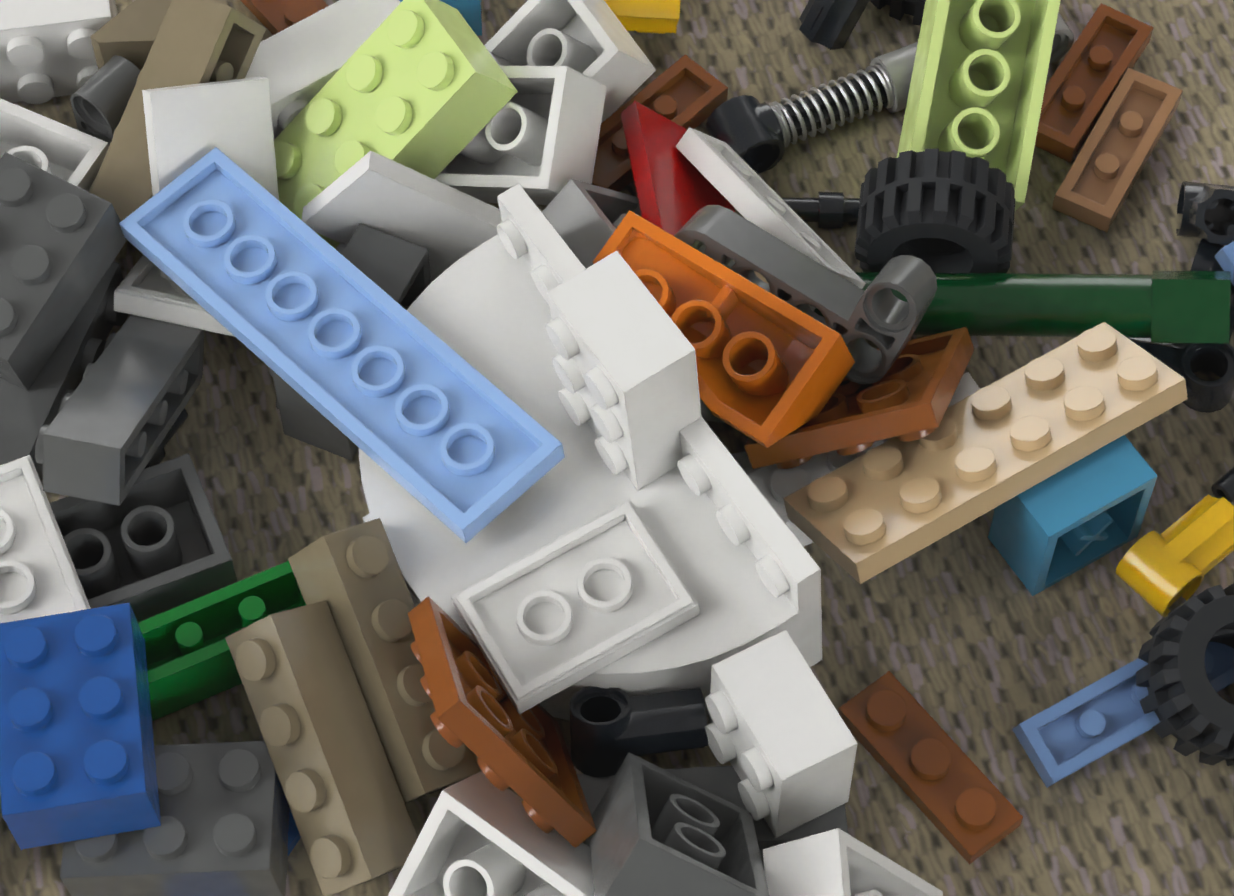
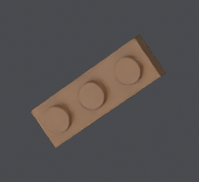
(1117, 149)

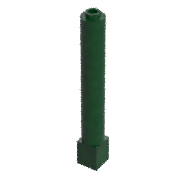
(1154, 306)

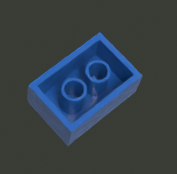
(76, 727)

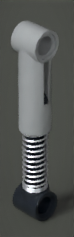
(764, 129)

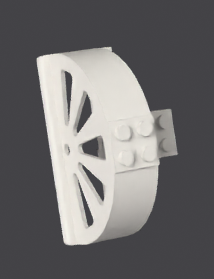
(623, 397)

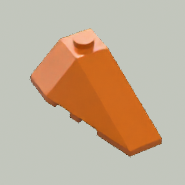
(755, 354)

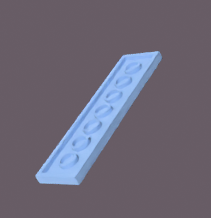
(343, 344)

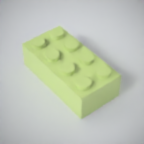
(981, 82)
(406, 93)

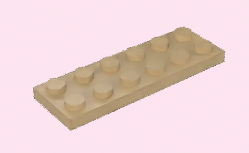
(984, 451)

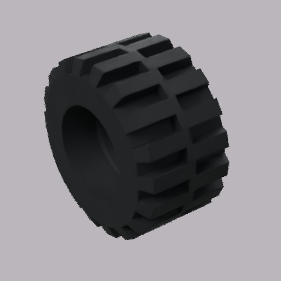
(936, 209)
(1178, 677)

